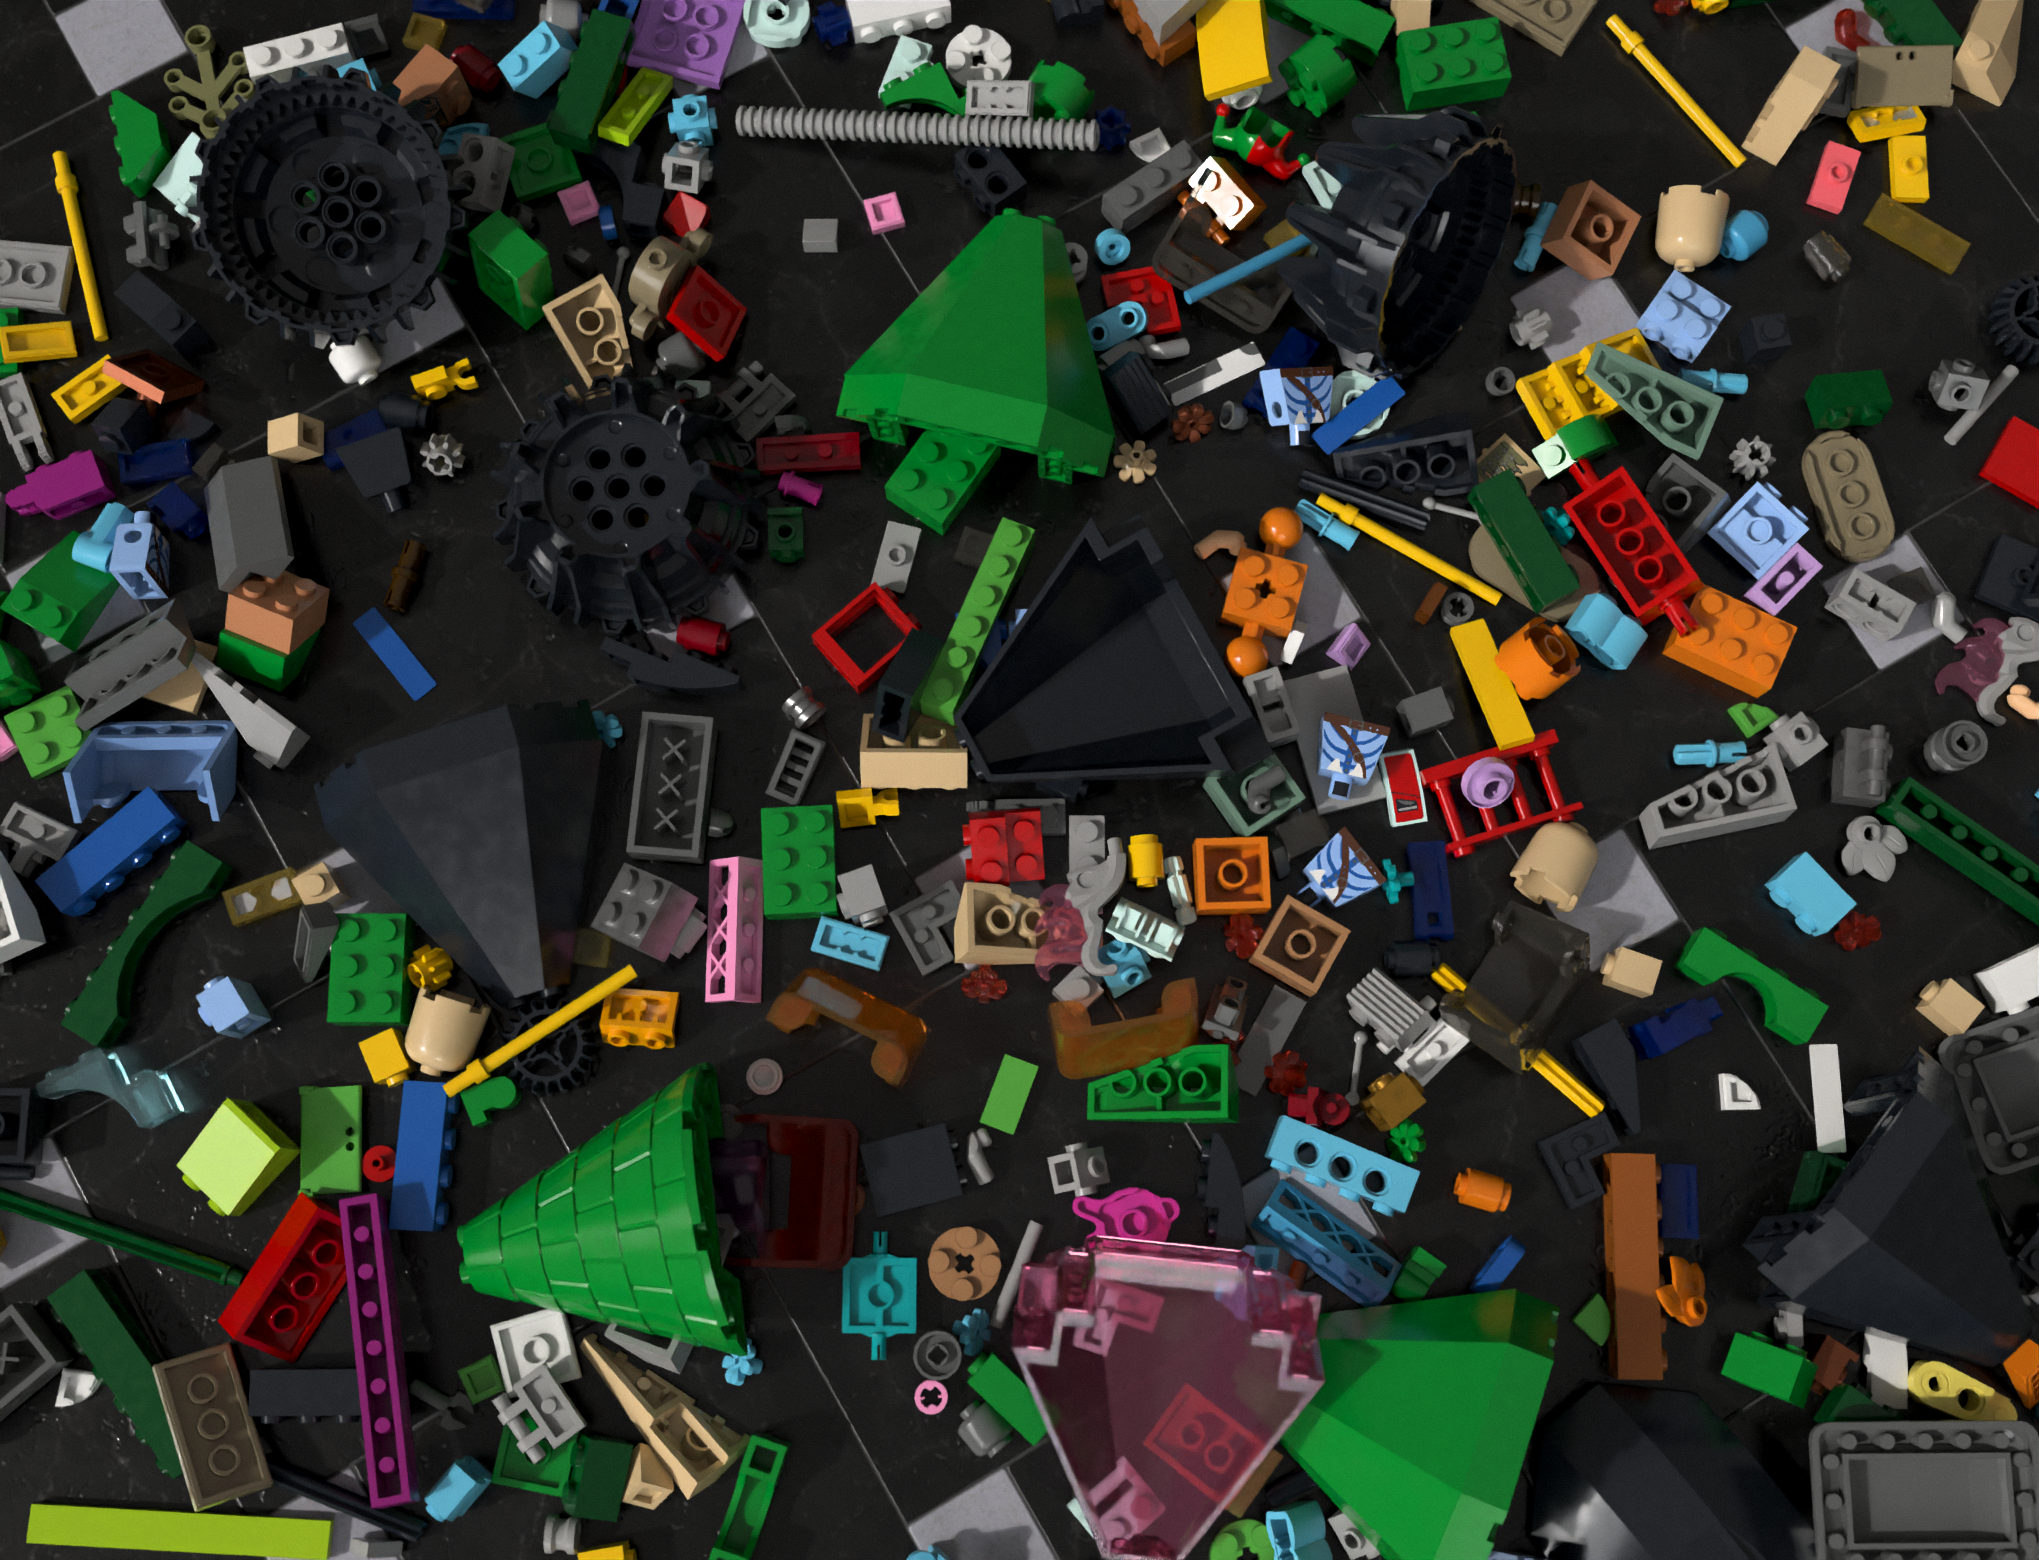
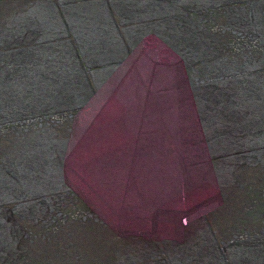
(1162, 1380)

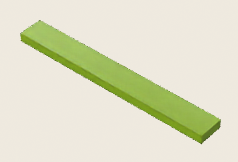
(180, 1531)

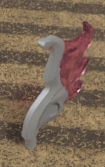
(1992, 662)
(1074, 918)

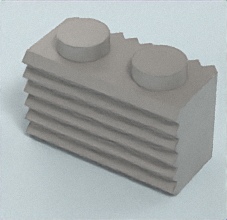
(1388, 1010)

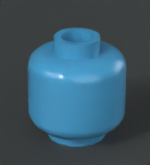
(1744, 235)

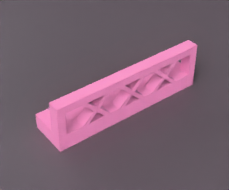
(740, 929)

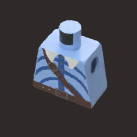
(1297, 399)
(141, 558)
(1348, 752)
(1339, 873)

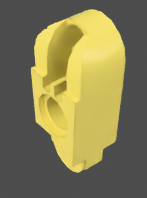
(1982, 1400)

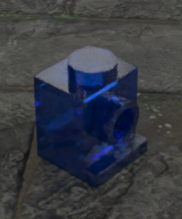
(179, 511)

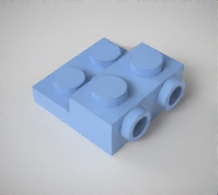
(1682, 317)
(1759, 529)

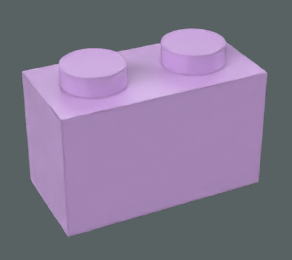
(1782, 581)

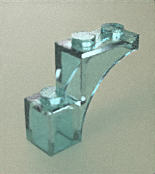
(147, 1098)

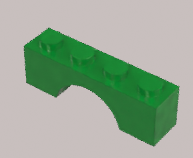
(1789, 1009)
(751, 1498)

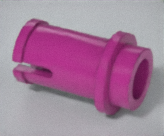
(800, 488)

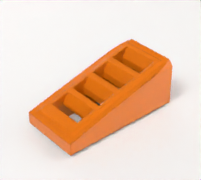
(2024, 1372)

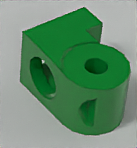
(489, 1096)
(1416, 1275)

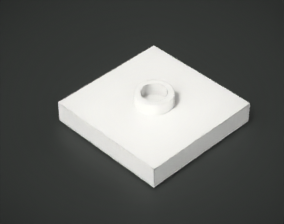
(534, 1340)

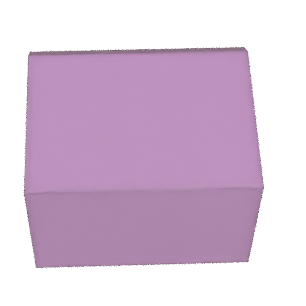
(1349, 646)

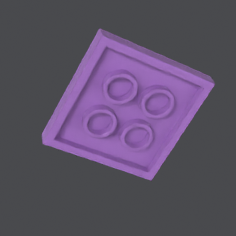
(687, 38)

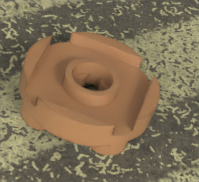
(943, 1263)

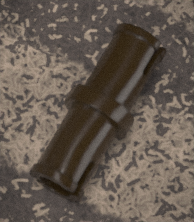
(404, 575)

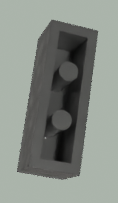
(1150, 188)

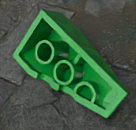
(1180, 1088)

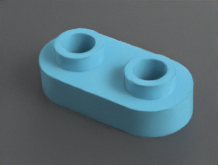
(1115, 327)

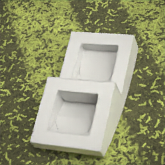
(1886, 1371)

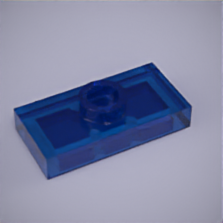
(349, 432)
(156, 462)
(1679, 1201)

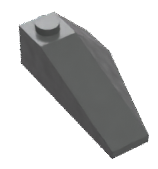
(1685, 502)

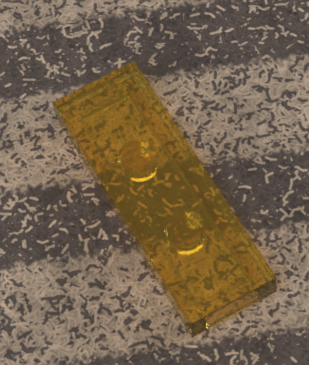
(1916, 233)

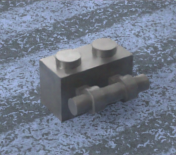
(1861, 766)

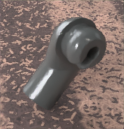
(1260, 789)

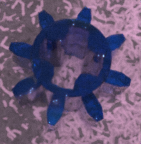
(832, 23)
(1115, 118)

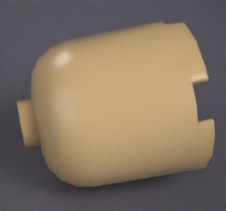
(1690, 226)
(1556, 865)
(444, 1030)

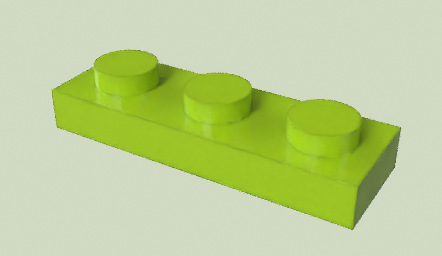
(635, 106)

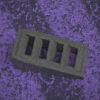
(809, 739)
(314, 936)

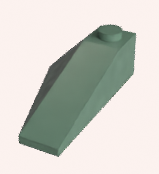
(1663, 403)

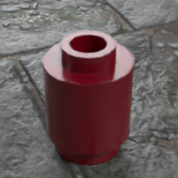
(476, 68)
(703, 635)

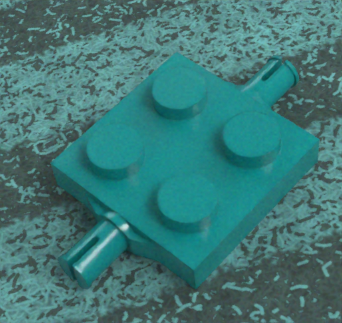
(879, 1295)

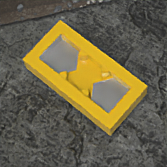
(1885, 122)

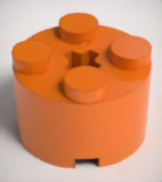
(1538, 659)

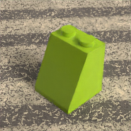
(236, 1157)

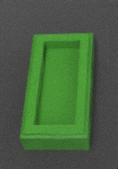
(1009, 1094)

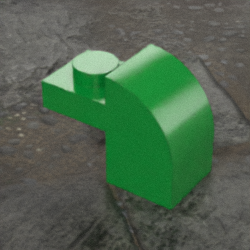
(1580, 439)

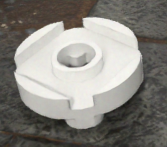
(976, 42)

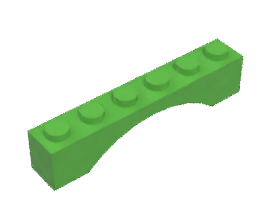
(965, 645)

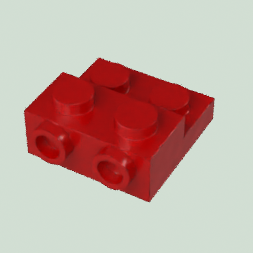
(1004, 846)

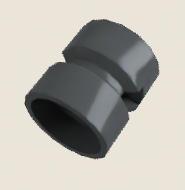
(1955, 747)
(937, 1354)

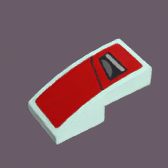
(1402, 787)

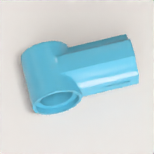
(96, 546)

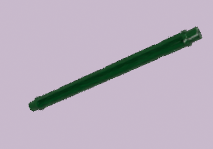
(121, 1238)

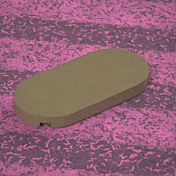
(1848, 497)
(1492, 569)

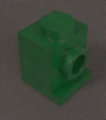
(786, 519)

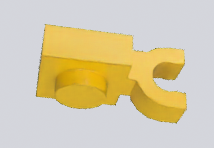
(438, 381)
(860, 807)

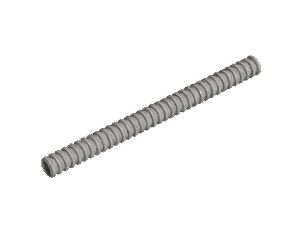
(917, 127)

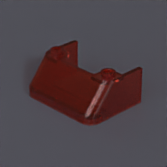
(819, 1194)

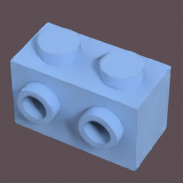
(232, 1007)

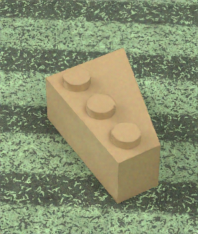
(1792, 105)

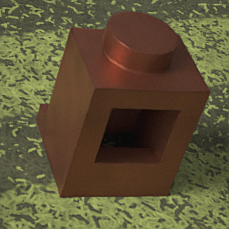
(1832, 1359)

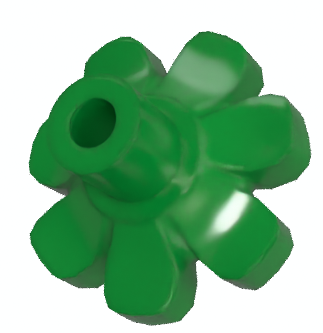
(1406, 1142)

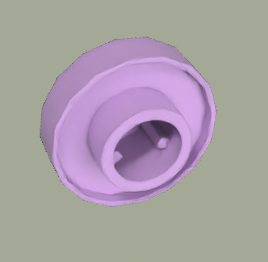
(1487, 782)

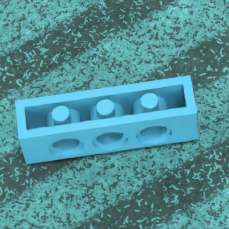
(1397, 1178)

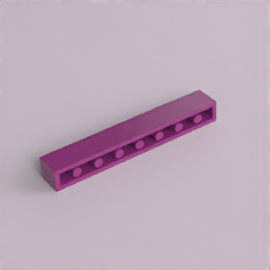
(379, 1352)

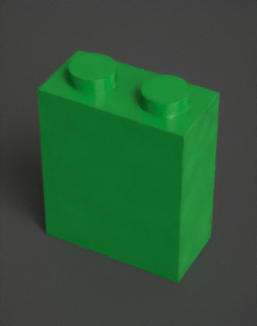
(1007, 1394)

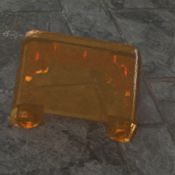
(896, 1030)
(1124, 1044)

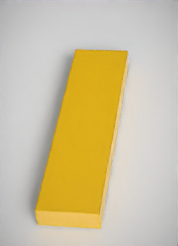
(1491, 685)

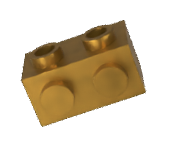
(1392, 1100)

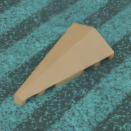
(683, 1437)

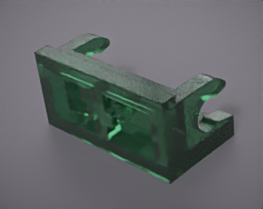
(1814, 1180)

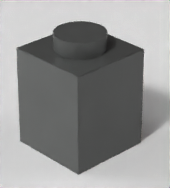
(1425, 712)

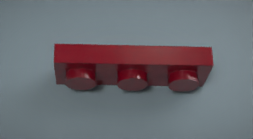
(808, 453)

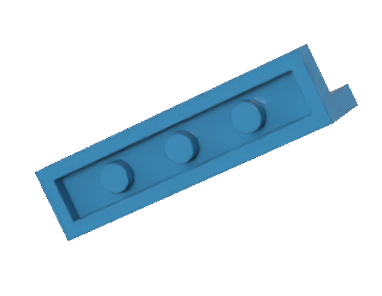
(1324, 1250)

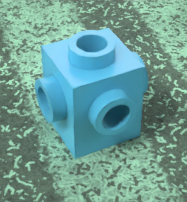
(693, 119)
(1130, 963)

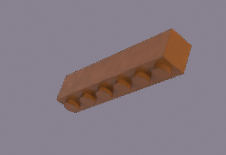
(1633, 1266)

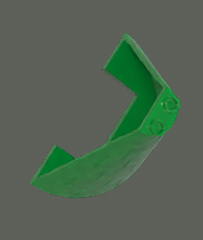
(622, 1227)

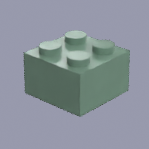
(1231, 796)

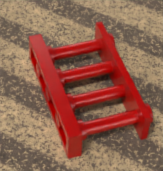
(1439, 781)

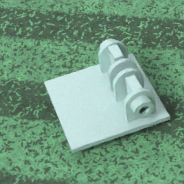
(174, 179)
(1145, 929)

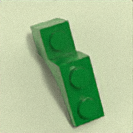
(927, 86)

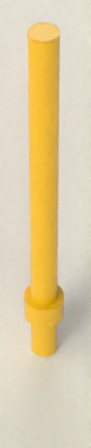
(1633, 43)
(68, 187)
(1349, 515)
(480, 1069)

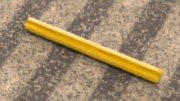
(1544, 1064)

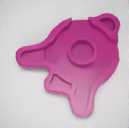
(1129, 1214)

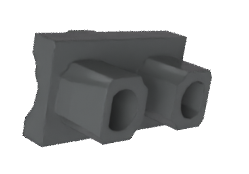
(152, 236)
(1226, 1009)

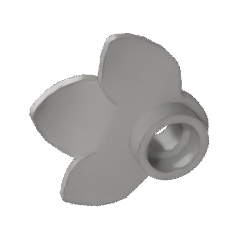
(1876, 851)

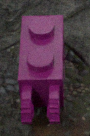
(64, 487)

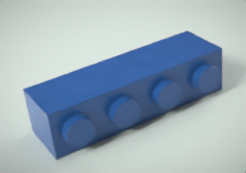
(111, 852)
(423, 1157)

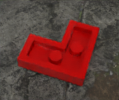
(1149, 290)

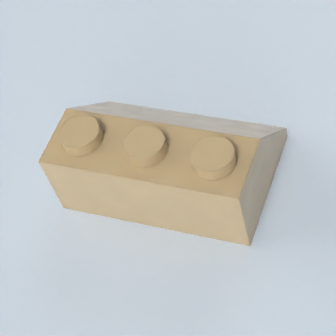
(925, 760)

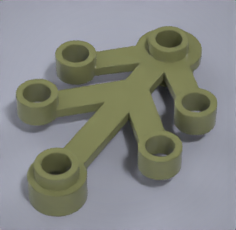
(211, 90)

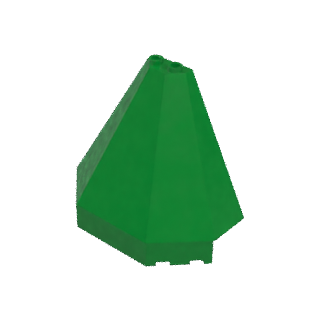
(993, 356)
(1427, 1418)

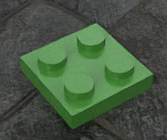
(48, 732)

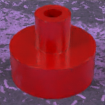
(385, 1171)

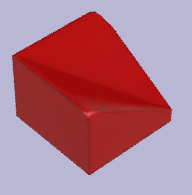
(686, 214)

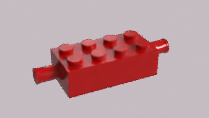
(1633, 546)

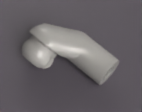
(1164, 350)
(975, 1157)

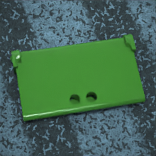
(325, 1140)

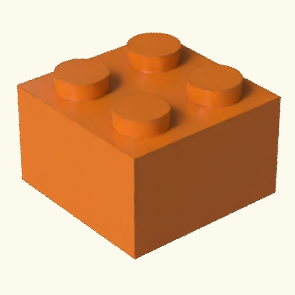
(1231, 875)

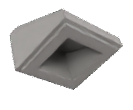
(820, 235)

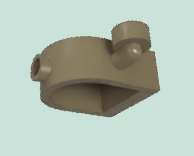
(659, 278)

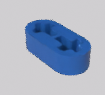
(1498, 1266)

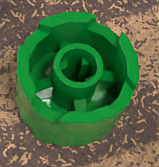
(1317, 75)
(1060, 92)

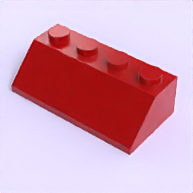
(290, 1282)

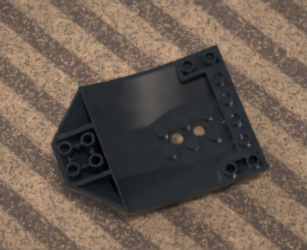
(1656, 1480)

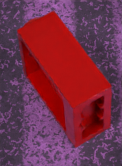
(825, 635)

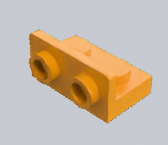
(639, 1018)

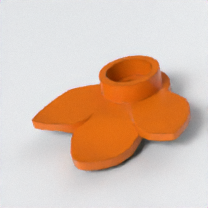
(1685, 1294)

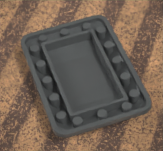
(1999, 1087)
(1925, 1490)

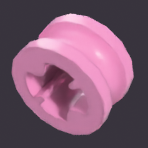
(932, 1408)

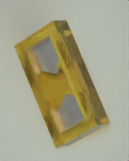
(262, 897)

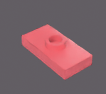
(1833, 177)

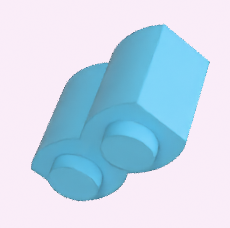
(1606, 631)
(457, 1489)
(1298, 1532)

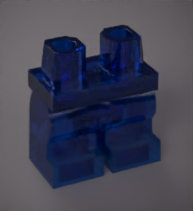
(1678, 1025)

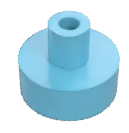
(1112, 246)

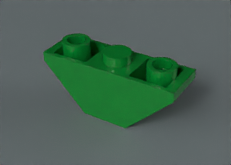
(140, 142)

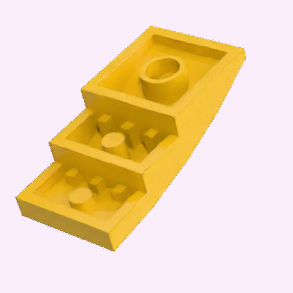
(1233, 46)
(1564, 391)

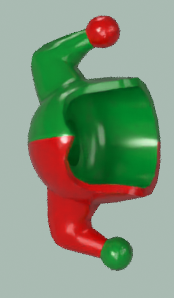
(1258, 141)

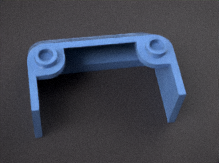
(157, 755)

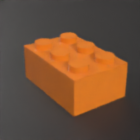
(1733, 642)

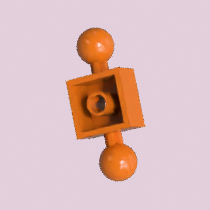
(1268, 571)

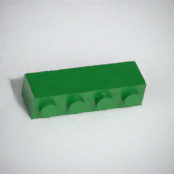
(1349, 23)

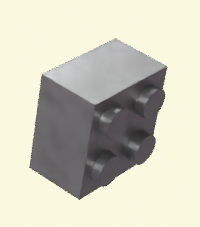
(644, 912)

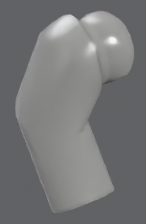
(1944, 617)

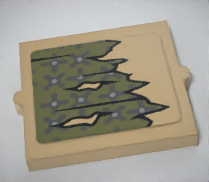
(1506, 455)

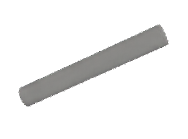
(1990, 396)
(1013, 1280)

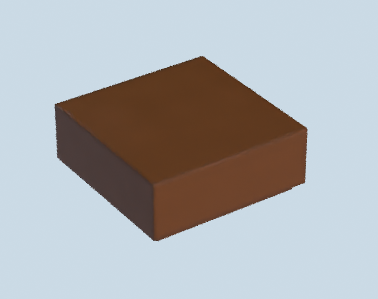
(1430, 602)

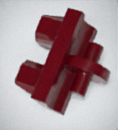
(1319, 1108)

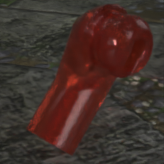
(1846, 30)

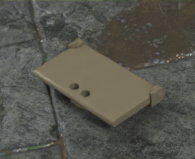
(1892, 79)

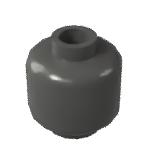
(680, 357)
(984, 1429)

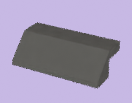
(248, 521)
(132, 663)

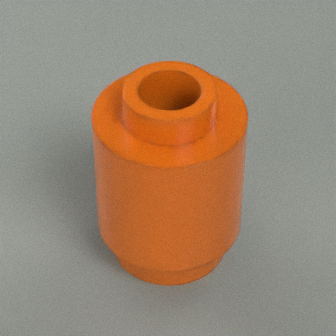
(1482, 1190)

